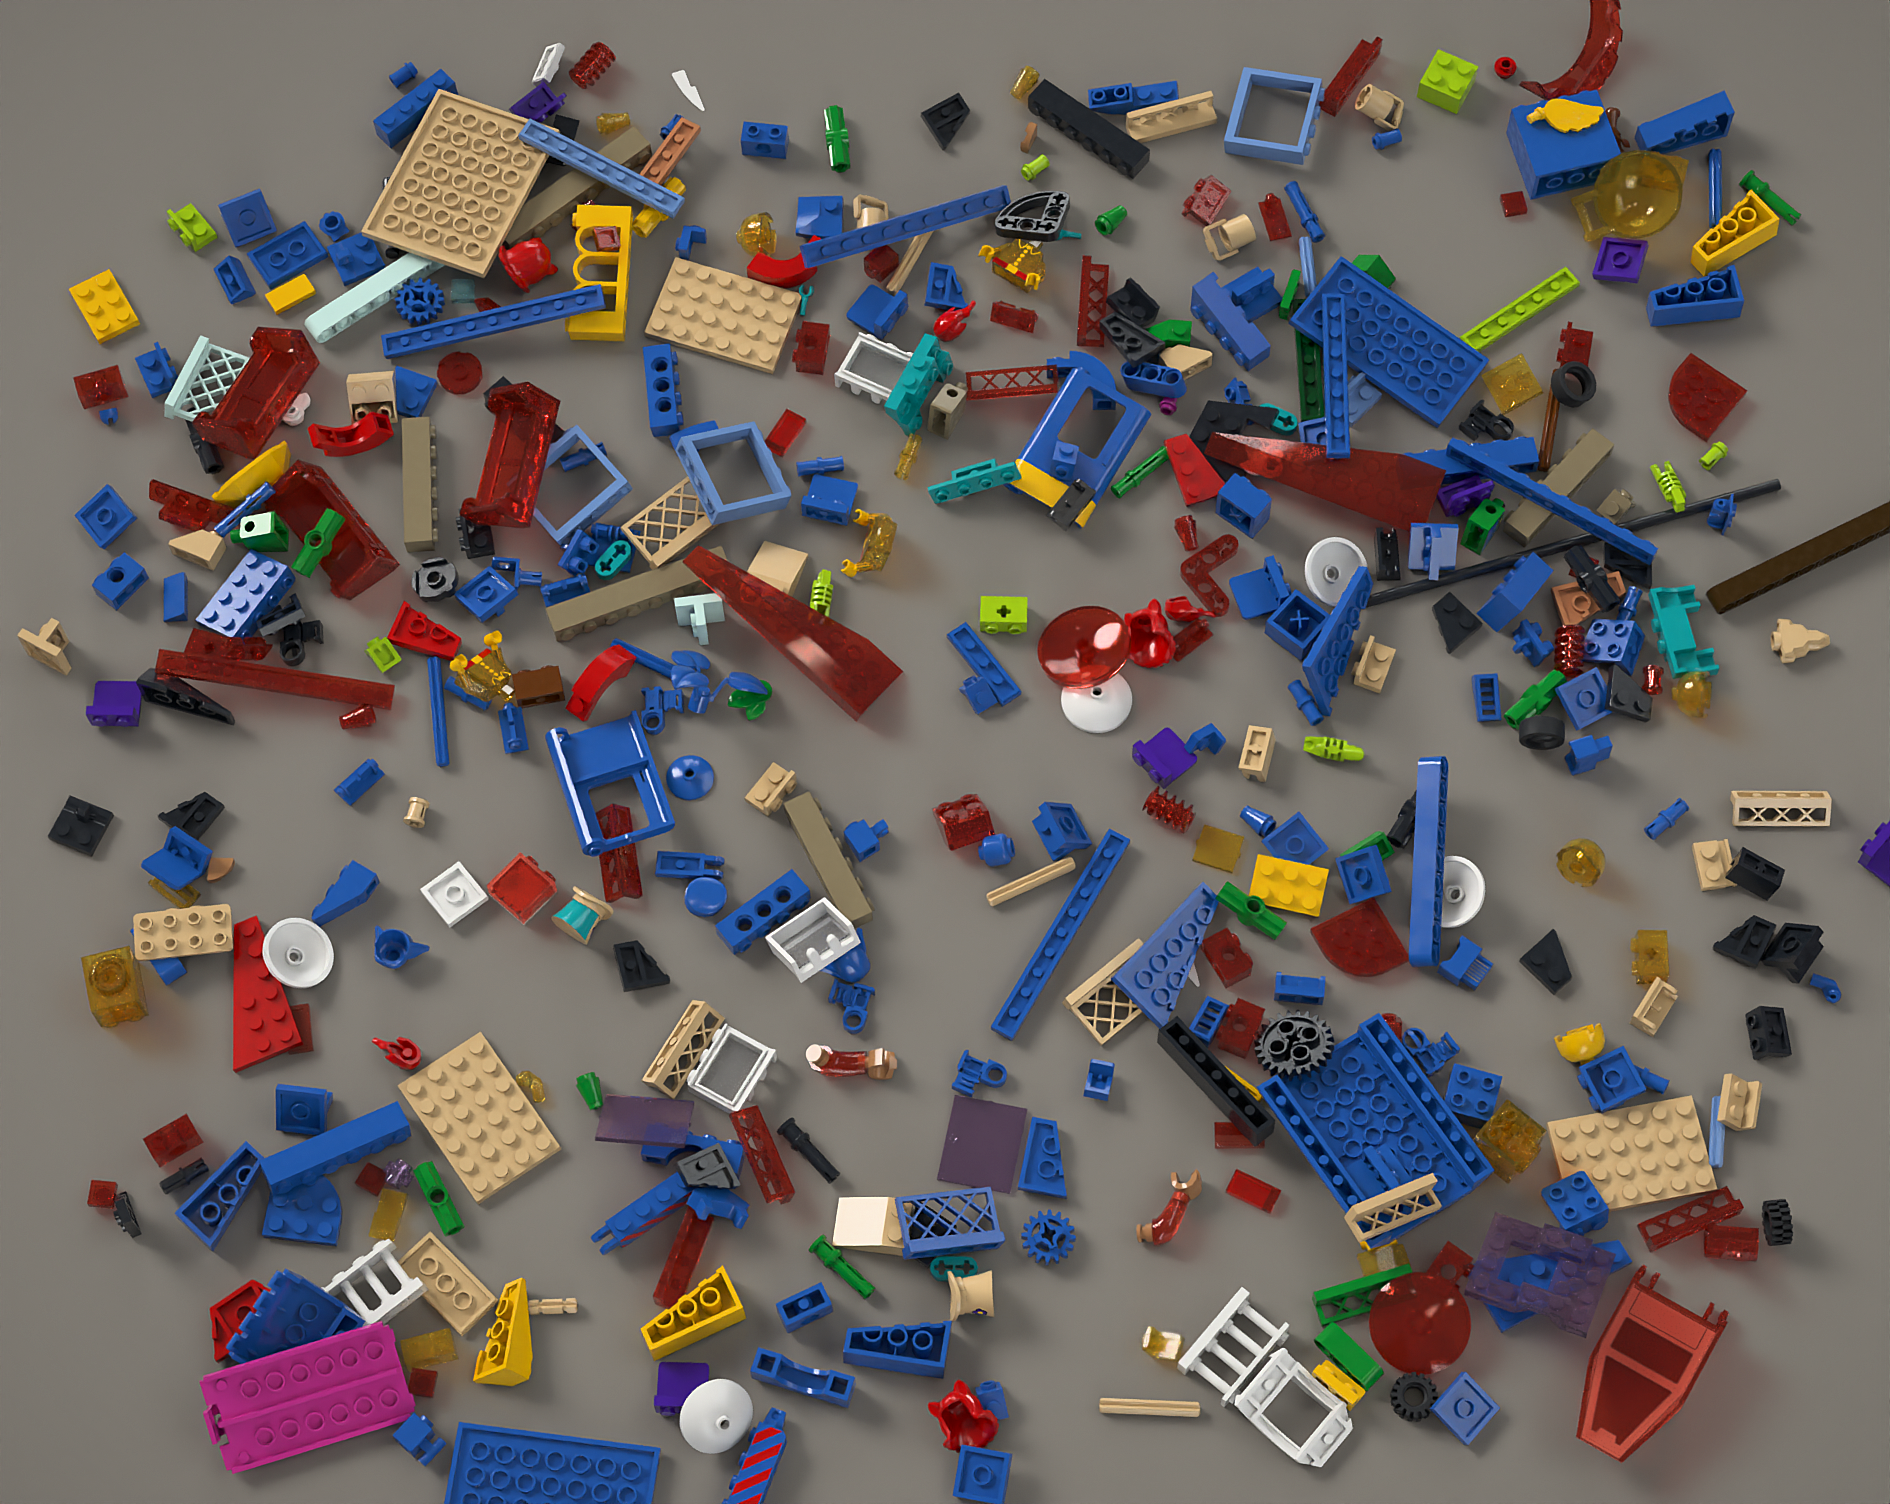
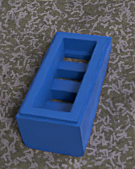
(1493, 680)
(1205, 1035)

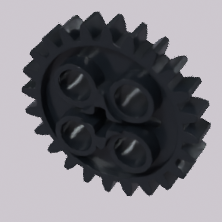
(1304, 1055)

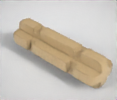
(552, 1306)

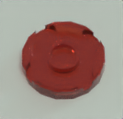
(459, 372)

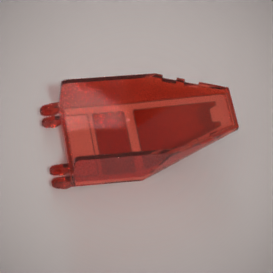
(1643, 1368)

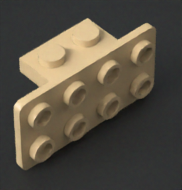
(183, 932)

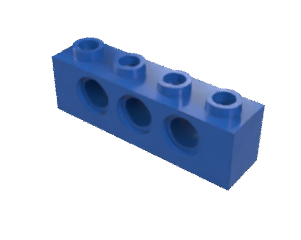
(657, 358)
(787, 885)

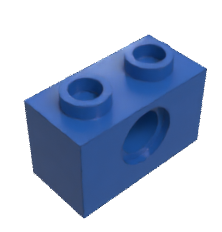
(764, 140)
(119, 592)
(804, 1307)

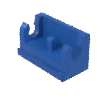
(1299, 989)

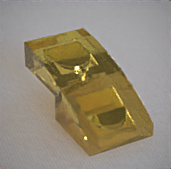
(388, 1214)
(1382, 1259)

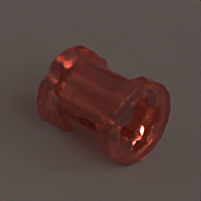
(1652, 679)

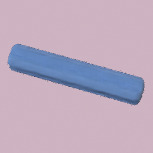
(1307, 264)
(1716, 1137)

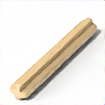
(907, 263)
(1030, 881)
(1149, 1407)

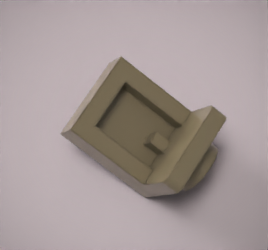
(1616, 505)

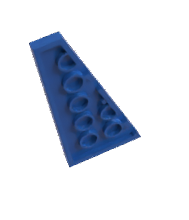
(1334, 645)
(1163, 962)
(1539, 1272)

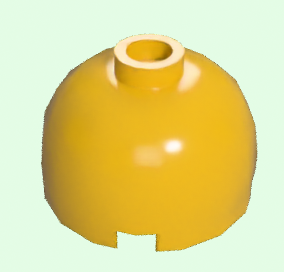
(1581, 1043)

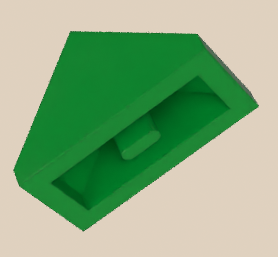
(1376, 268)

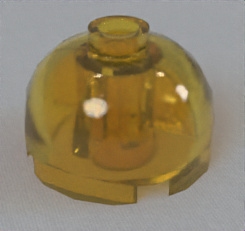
(756, 234)
(1693, 694)
(1581, 861)

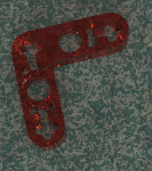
(1202, 576)

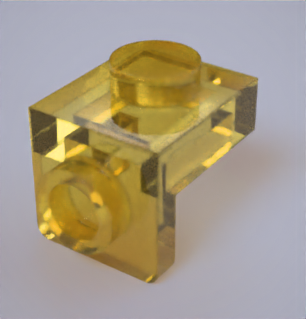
(1162, 1344)

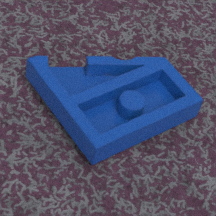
(412, 392)

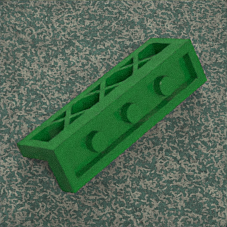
(1354, 1288)

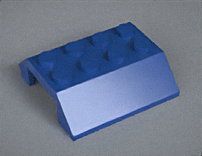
(290, 1317)

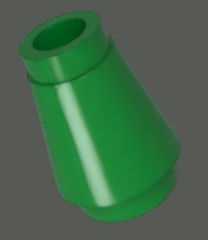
(1110, 220)
(590, 1090)

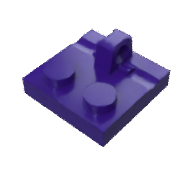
(1620, 260)

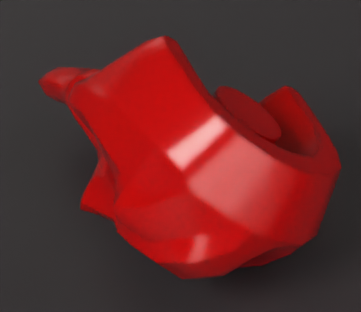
(949, 324)
(1181, 610)
(405, 1055)

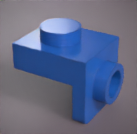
(689, 235)
(1063, 461)
(978, 693)
(1099, 1079)
(992, 1398)

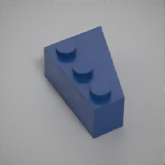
(1515, 592)

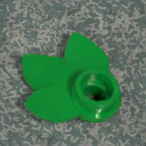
(753, 702)

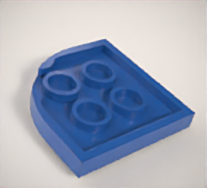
(305, 1214)

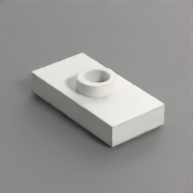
(549, 64)

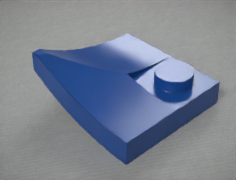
(819, 216)

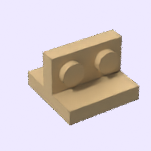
(47, 646)

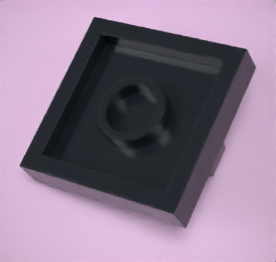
(80, 825)

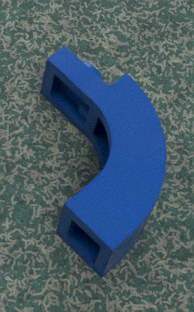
(1096, 370)

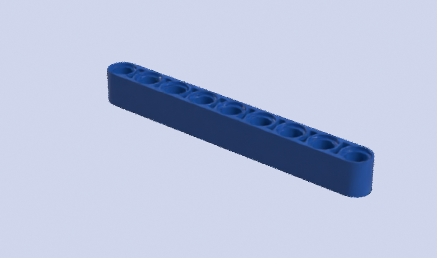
(1428, 861)

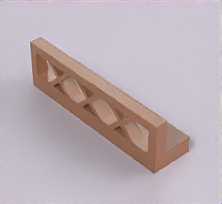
(671, 151)

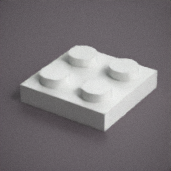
(454, 894)

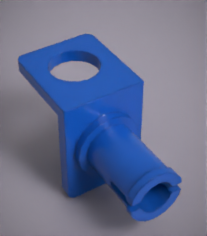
(520, 577)

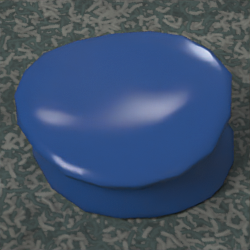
(705, 896)

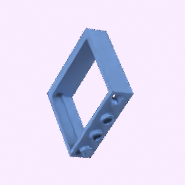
(1270, 150)
(704, 487)
(596, 507)

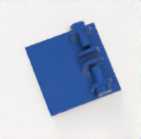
(605, 536)

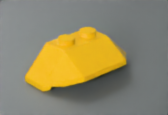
(266, 467)

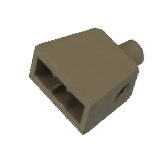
(950, 401)

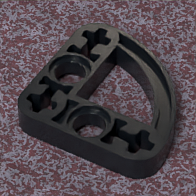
(1047, 227)

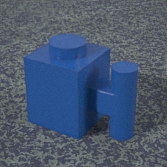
(415, 1436)

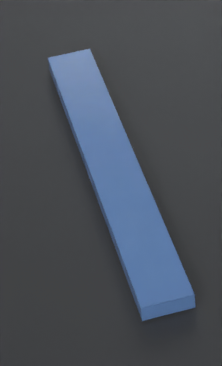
(601, 168)

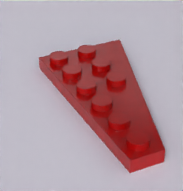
(261, 1009)

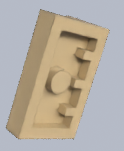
(1374, 665)
(771, 789)
(1739, 1103)

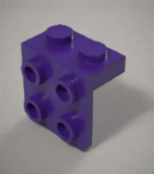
(538, 104)
(1463, 495)
(115, 704)
(1163, 757)
(1877, 853)
(676, 1383)

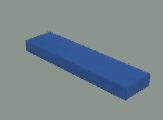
(984, 663)

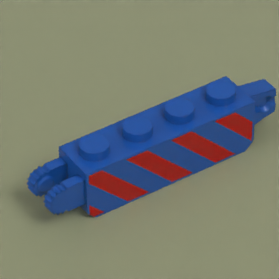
(644, 1213)
(760, 1461)

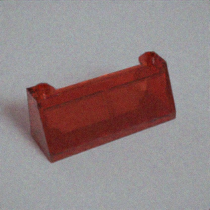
(260, 393)
(514, 456)
(357, 554)

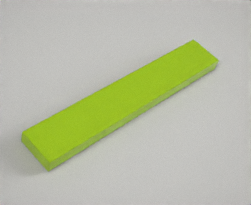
(1520, 310)

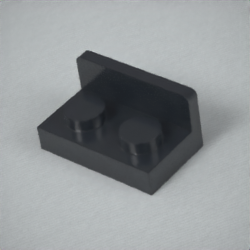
(1134, 304)
(476, 538)
(1768, 1032)

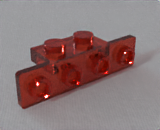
(186, 508)

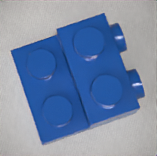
(1611, 1080)

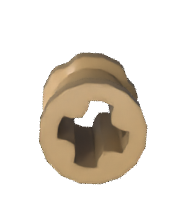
(416, 812)

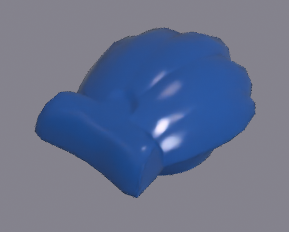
(333, 225)

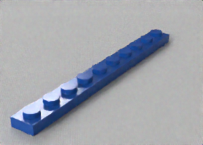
(905, 226)
(493, 321)
(1555, 503)
(1060, 934)

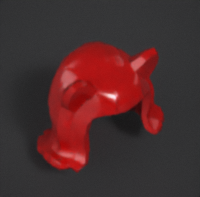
(527, 262)
(1150, 639)
(964, 1419)

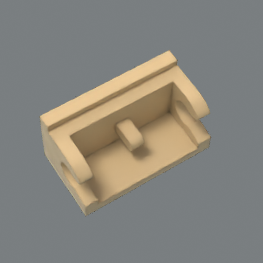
(1257, 752)
(1654, 1007)

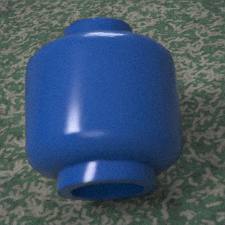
(996, 850)

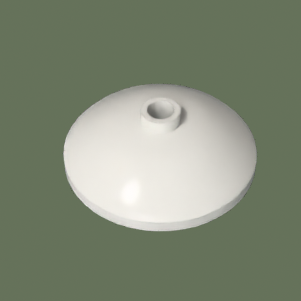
(1337, 557)
(1098, 712)
(1465, 878)
(306, 944)
(706, 1410)

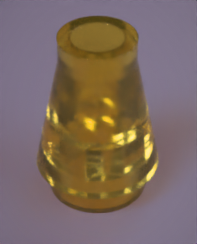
(1024, 82)
(611, 122)

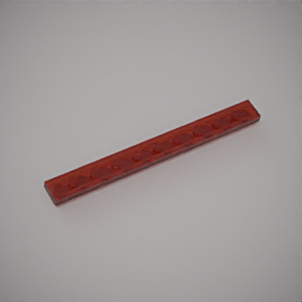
(274, 679)

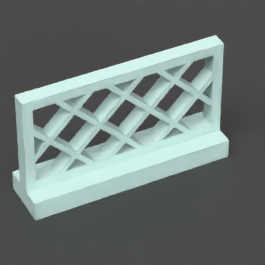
(191, 372)

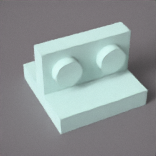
(697, 612)

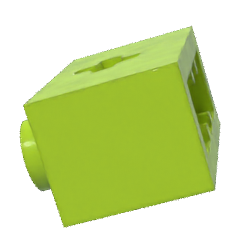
(1013, 607)

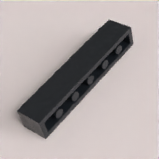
(1088, 129)
(1216, 1081)

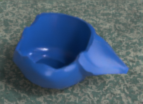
(395, 947)
(851, 965)

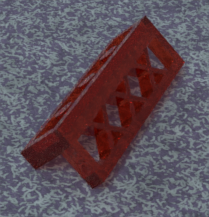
(1350, 75)
(1085, 299)
(1018, 390)
(625, 857)
(766, 1151)
(1691, 1224)
(682, 1259)

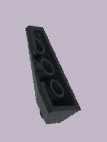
(180, 696)

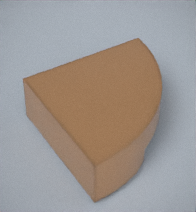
(1031, 130)
(219, 868)

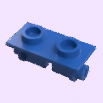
(1237, 393)
(1722, 513)
(564, 590)
(513, 729)
(359, 781)

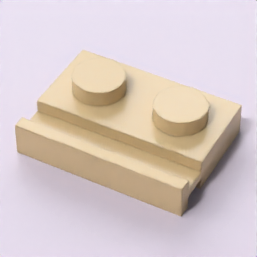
(1712, 864)

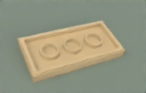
(451, 1286)

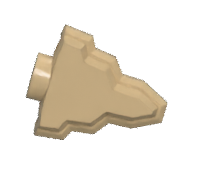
(1796, 641)

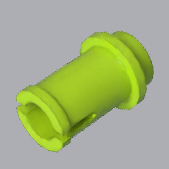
(1030, 170)
(1717, 451)

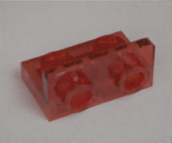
(1206, 200)
(1575, 345)

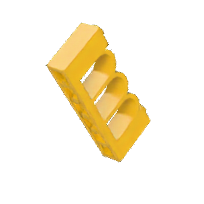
(602, 324)

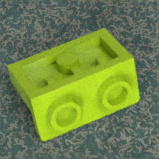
(191, 226)

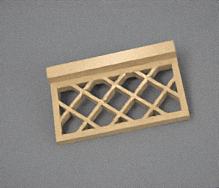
(682, 541)
(1096, 983)

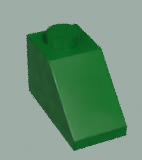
(1172, 332)

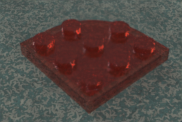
(1702, 396)
(1360, 941)

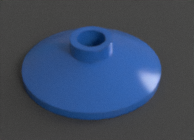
(690, 787)

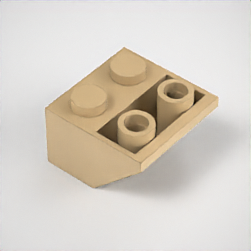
(372, 394)

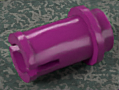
(1168, 405)

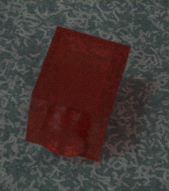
(881, 263)

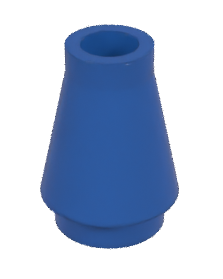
(1259, 821)

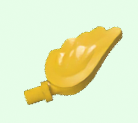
(1567, 115)

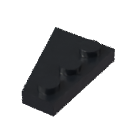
(1130, 339)

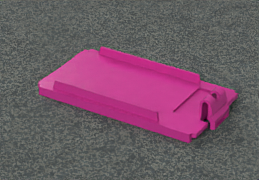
(307, 1397)

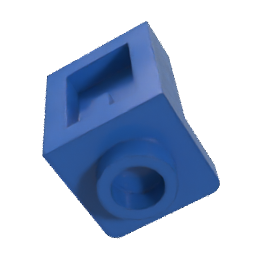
(1206, 737)

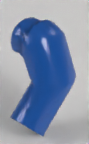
(1828, 986)

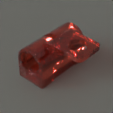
(1731, 1243)

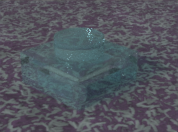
(463, 291)

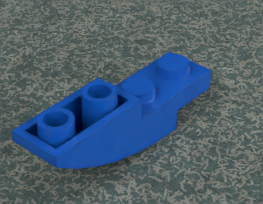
(1126, 98)

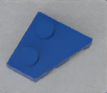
(943, 288)

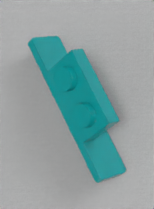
(974, 479)

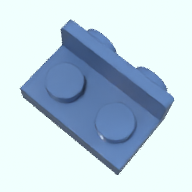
(1361, 397)

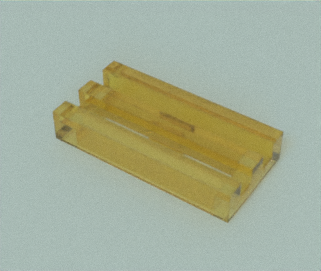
(190, 900)

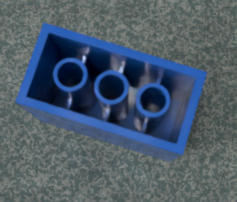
(1558, 160)

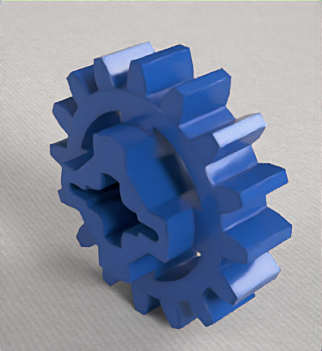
(419, 302)
(1038, 1240)

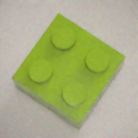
(1447, 81)

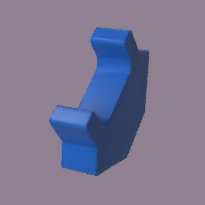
(720, 1203)

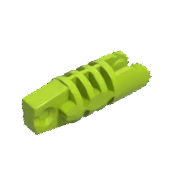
(1670, 486)
(822, 593)
(1332, 748)

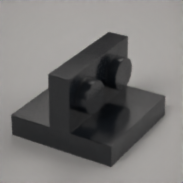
(1794, 950)

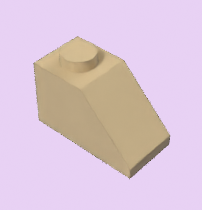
(1186, 359)
(200, 548)

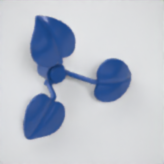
(685, 676)

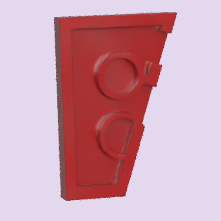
(1192, 470)
(420, 634)

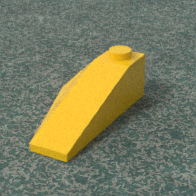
(509, 1347)

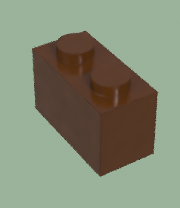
(538, 686)

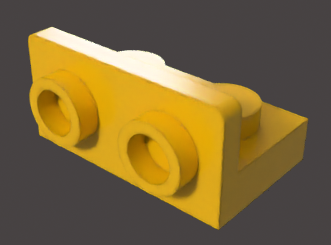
(1338, 1384)

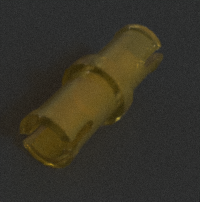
(908, 456)

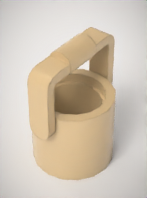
(1377, 106)
(869, 215)
(1233, 234)

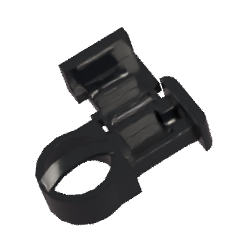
(1486, 420)
(293, 639)

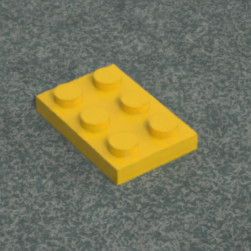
(104, 306)
(1289, 885)

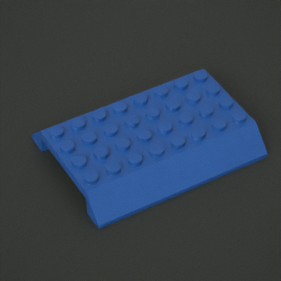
(1374, 1098)

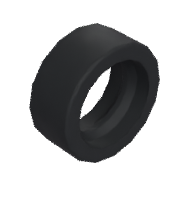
(1584, 376)
(1541, 732)

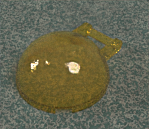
(1632, 197)

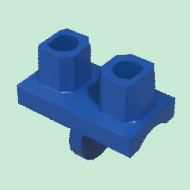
(576, 553)
(1529, 643)

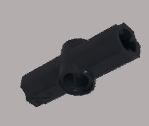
(207, 451)
(1591, 578)
(1405, 825)

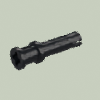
(800, 1142)

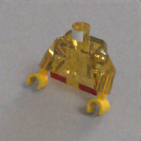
(1017, 263)
(876, 545)
(485, 673)

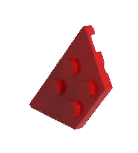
(230, 1313)

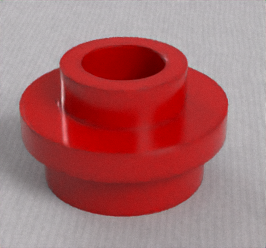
(1504, 72)

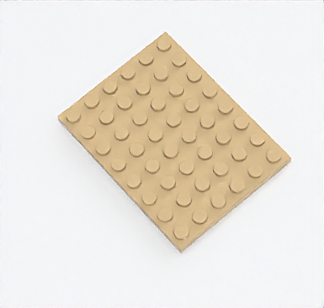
(457, 185)

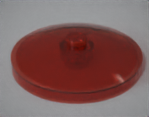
(1084, 647)
(1420, 1323)

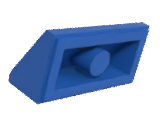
(234, 280)
(176, 598)

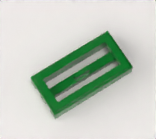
(1289, 294)

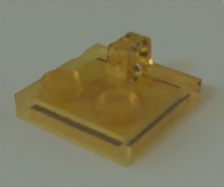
(1512, 384)

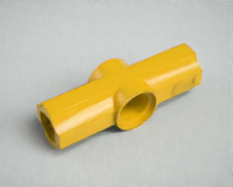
(649, 217)

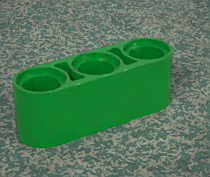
(1348, 1356)

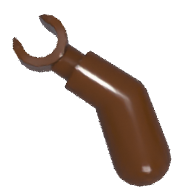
(1613, 114)

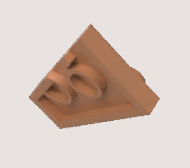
(1575, 605)

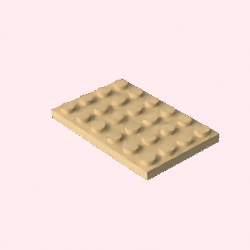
(723, 315)
(479, 1117)
(1636, 1152)

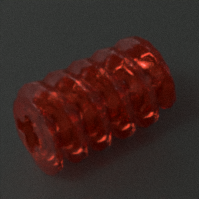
(591, 65)
(1568, 650)
(1169, 810)

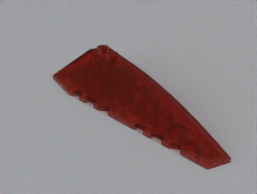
(1369, 482)
(825, 651)

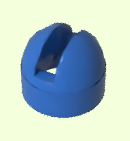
(109, 413)

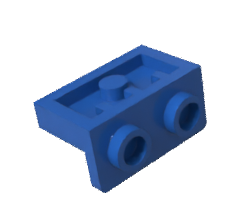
(156, 372)

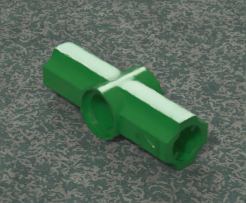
(837, 139)
(325, 531)
(1535, 699)
(1260, 917)
(444, 1211)

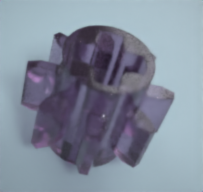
(398, 1174)

